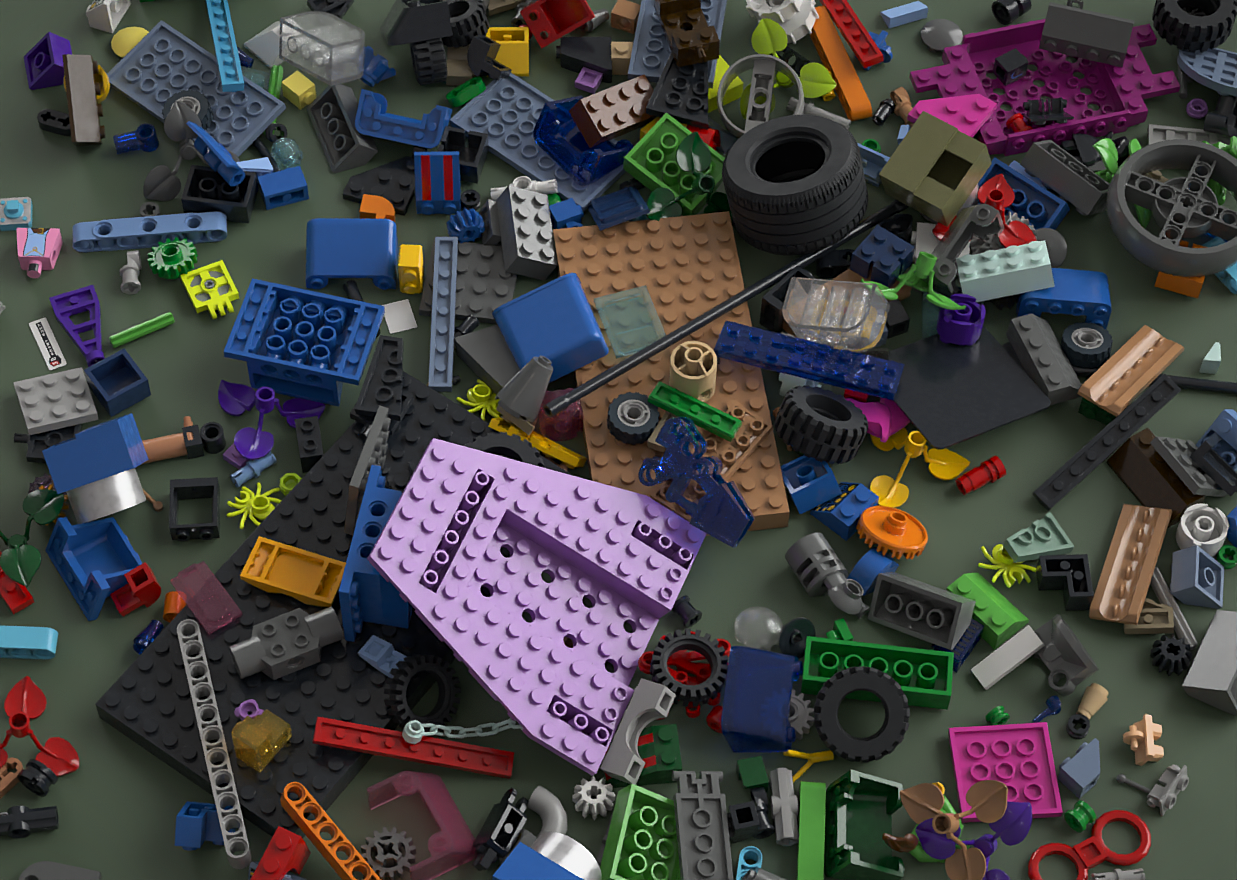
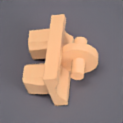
(1142, 738)

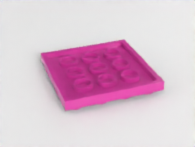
(1010, 754)

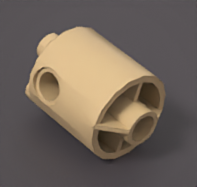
(694, 370)

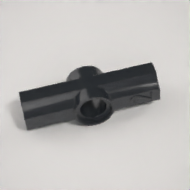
(21, 821)

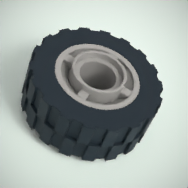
(195, 101)
(1086, 344)
(621, 414)

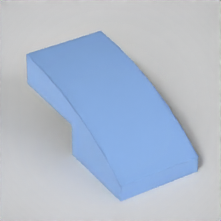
(381, 655)

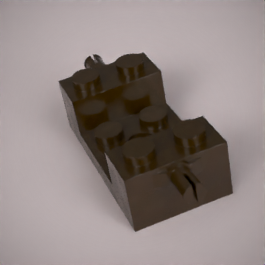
(690, 46)

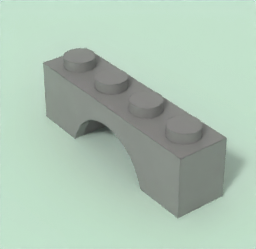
(648, 703)

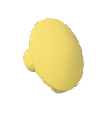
(127, 39)

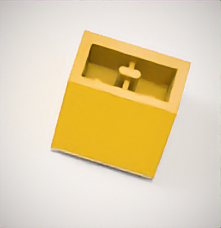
(513, 48)

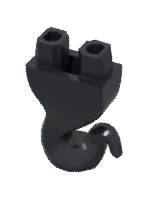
(1082, 148)

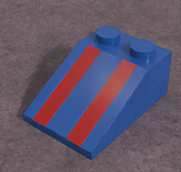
(437, 182)

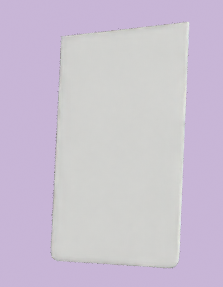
(399, 316)

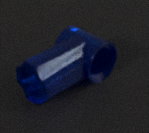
(143, 138)

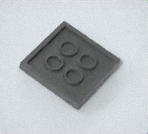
(1177, 455)

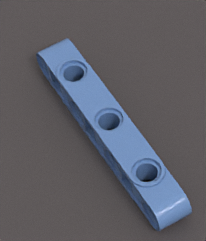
(148, 231)

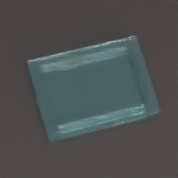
(629, 320)

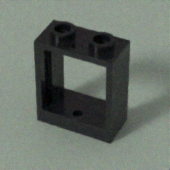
(194, 489)

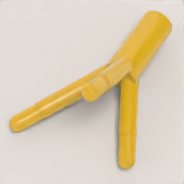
(812, 758)

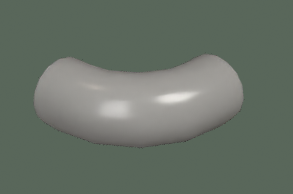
(550, 810)

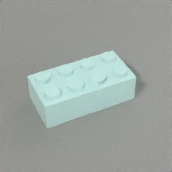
(1006, 271)

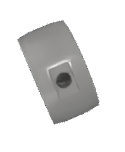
(762, 84)

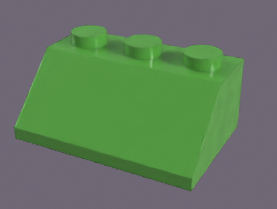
(990, 609)

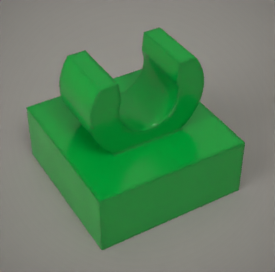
(840, 631)

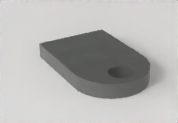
(55, 871)

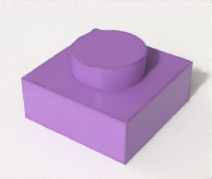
(588, 80)
(234, 458)

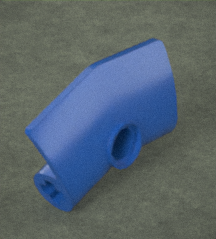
(217, 156)

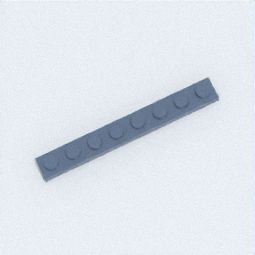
(443, 314)

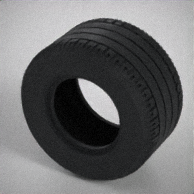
(795, 184)

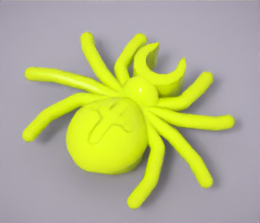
(481, 397)
(258, 505)
(1004, 562)

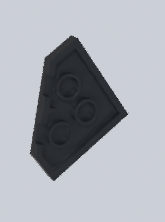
(391, 181)

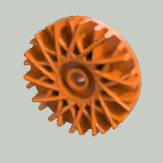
(893, 531)

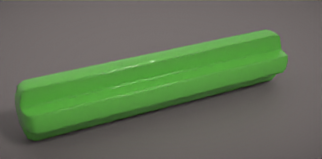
(141, 329)

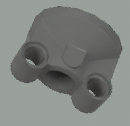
(1064, 656)

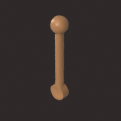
(158, 506)

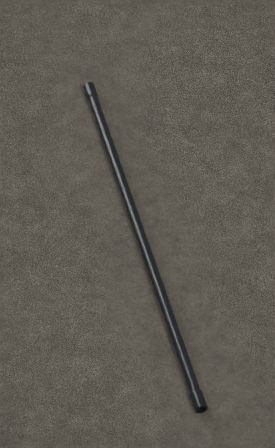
(563, 402)

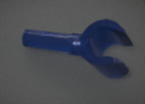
(1054, 708)

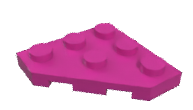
(963, 112)

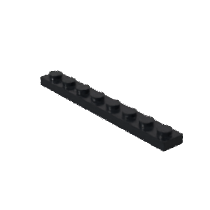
(1106, 442)

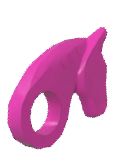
(883, 417)

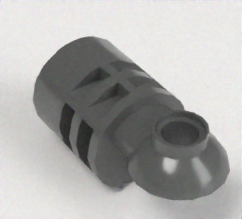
(824, 573)

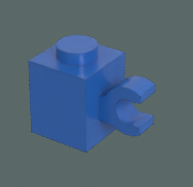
(566, 214)

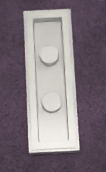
(1007, 657)

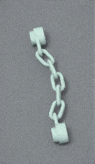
(414, 737)

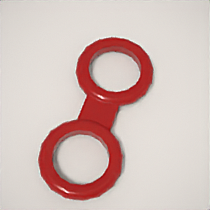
(1093, 850)

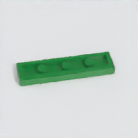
(698, 411)

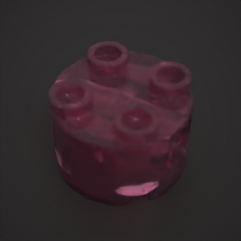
(564, 424)

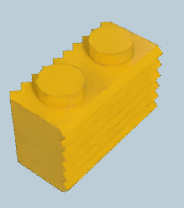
(410, 269)

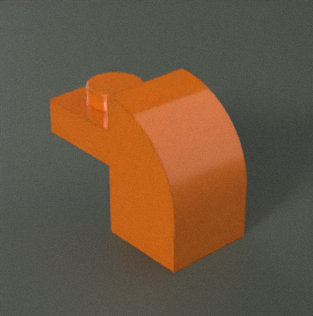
(376, 208)

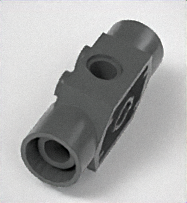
(286, 643)

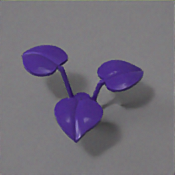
(255, 443)
(1010, 828)

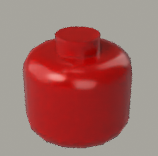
(714, 718)

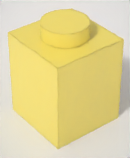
(299, 90)

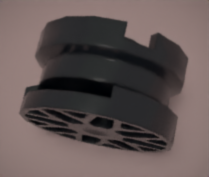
(37, 777)

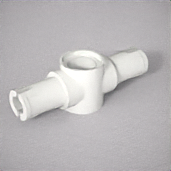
(525, 182)

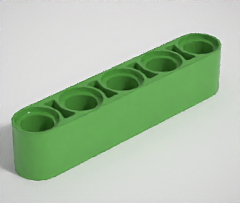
(811, 831)

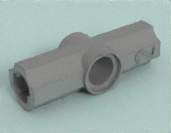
(784, 807)

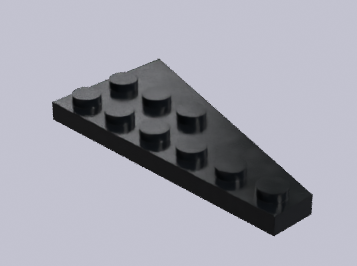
(682, 93)

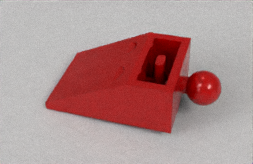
(555, 18)

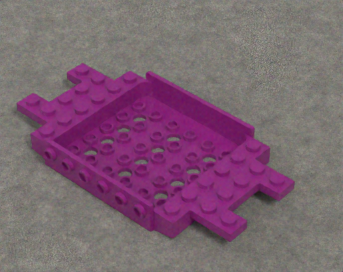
(1114, 88)

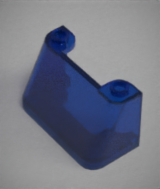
(567, 147)
(759, 700)

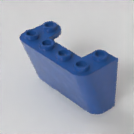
(1074, 293)

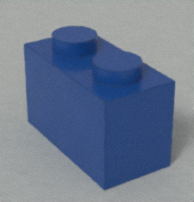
(283, 187)

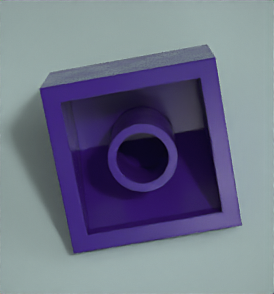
(45, 62)

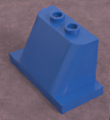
(91, 560)

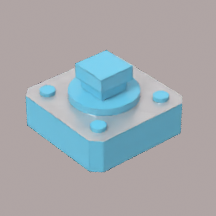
(15, 213)

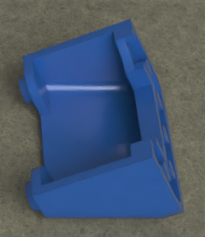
(375, 122)
(351, 251)

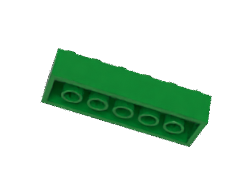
(921, 673)

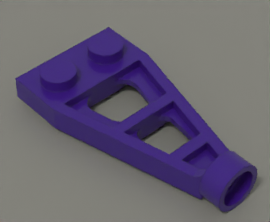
(76, 302)

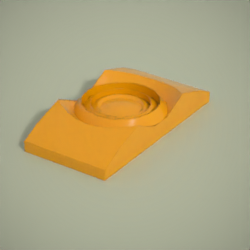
(293, 572)

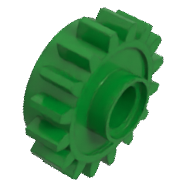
(172, 258)

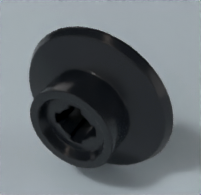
(801, 629)

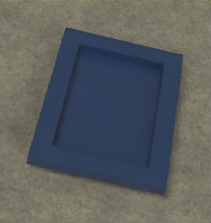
(617, 207)

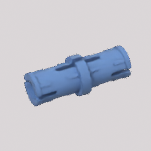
(252, 469)

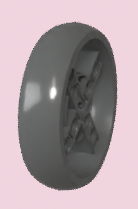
(1179, 207)

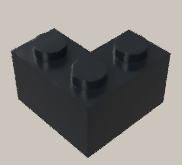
(1067, 574)

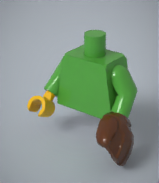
(911, 842)

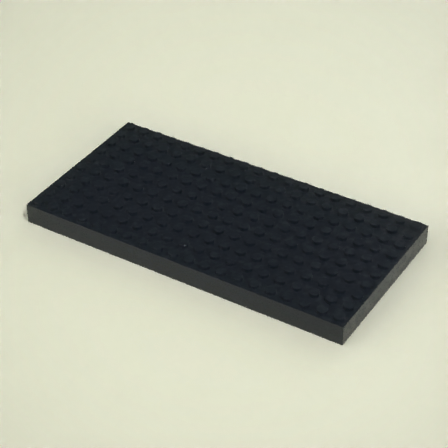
(153, 695)

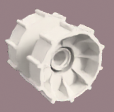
(793, 16)

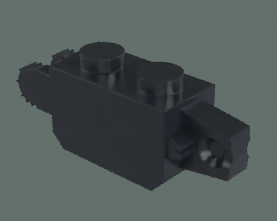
(500, 830)

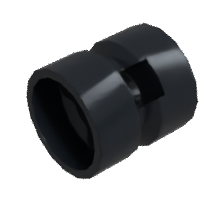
(1009, 10)

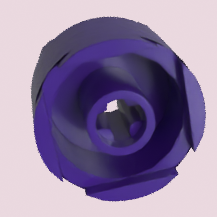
(961, 326)

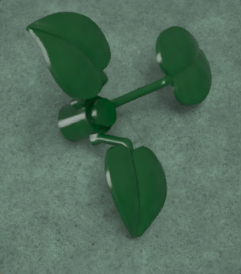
(694, 156)
(23, 560)

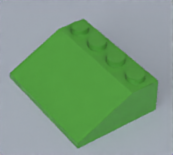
(655, 164)
(641, 838)

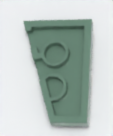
(1041, 538)

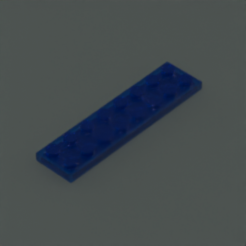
(809, 360)

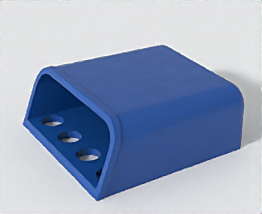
(553, 324)

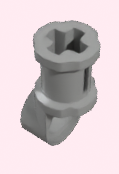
(130, 273)

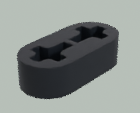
(57, 123)

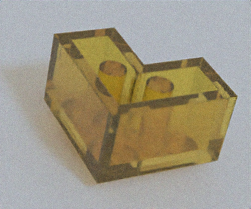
(260, 739)

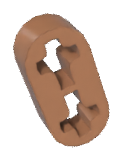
(10, 779)

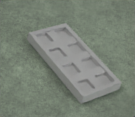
(1161, 133)

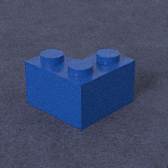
(198, 823)

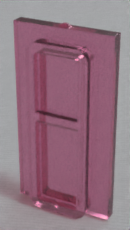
(205, 597)

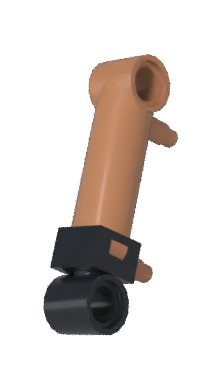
(188, 442)

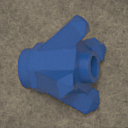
(375, 68)

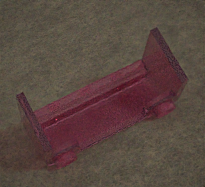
(448, 847)

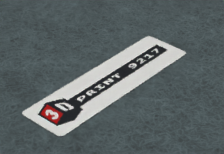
(47, 343)

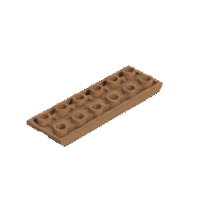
(1130, 370)
(731, 454)
(1130, 564)

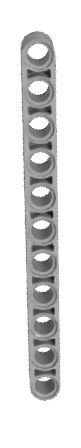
(213, 751)

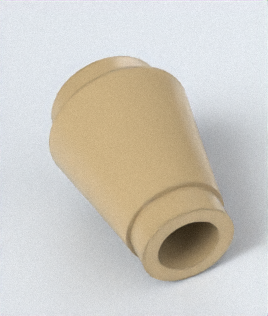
(1092, 700)

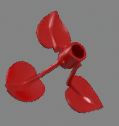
(999, 195)
(28, 702)

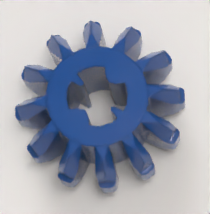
(466, 225)

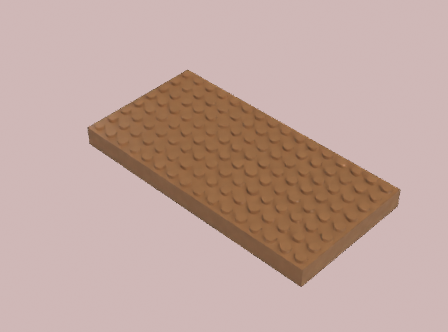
(687, 270)

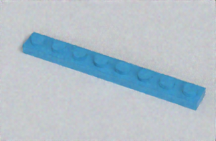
(225, 45)

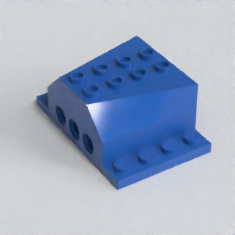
(303, 340)
(363, 590)

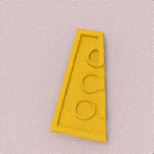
(547, 446)

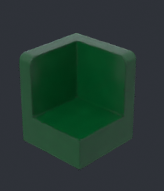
(752, 773)

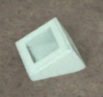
(1212, 360)

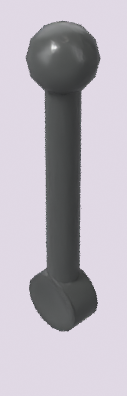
(1121, 778)

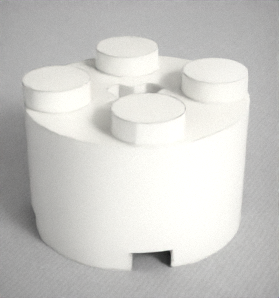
(1202, 527)

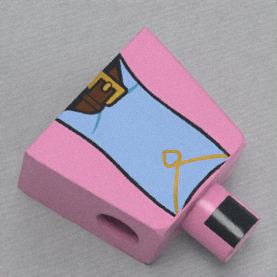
(38, 249)

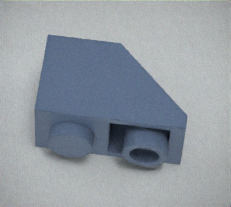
(1082, 770)

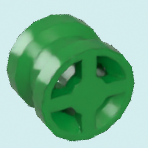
(1080, 816)

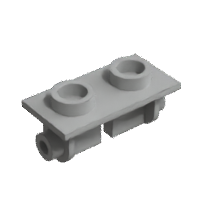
(1174, 781)

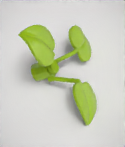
(814, 77)

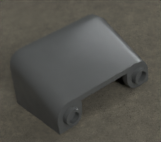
(973, 220)

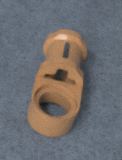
(903, 104)

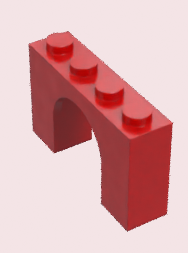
(284, 854)

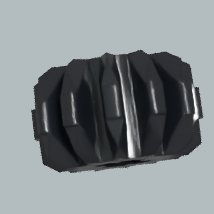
(1171, 655)

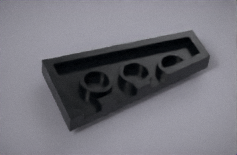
(383, 380)

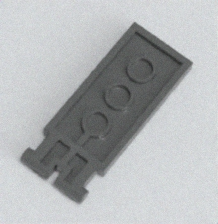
(702, 826)

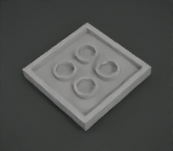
(55, 401)

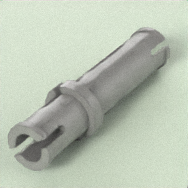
(810, 109)

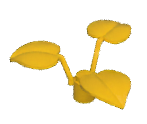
(943, 465)

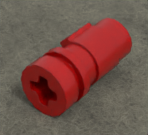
(978, 477)

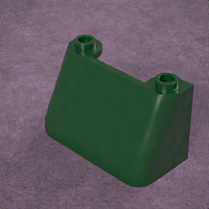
(855, 819)

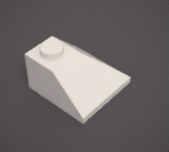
(266, 45)

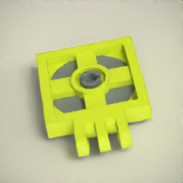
(211, 288)

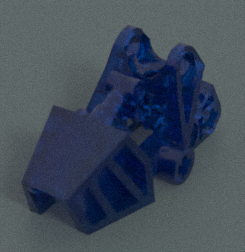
(719, 512)

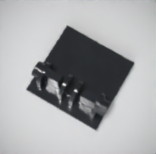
(1054, 111)

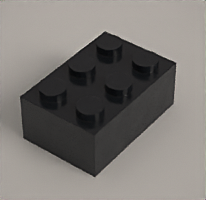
(209, 192)

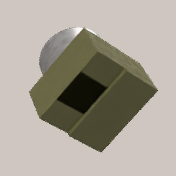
(936, 170)

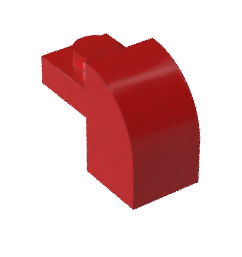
(140, 590)

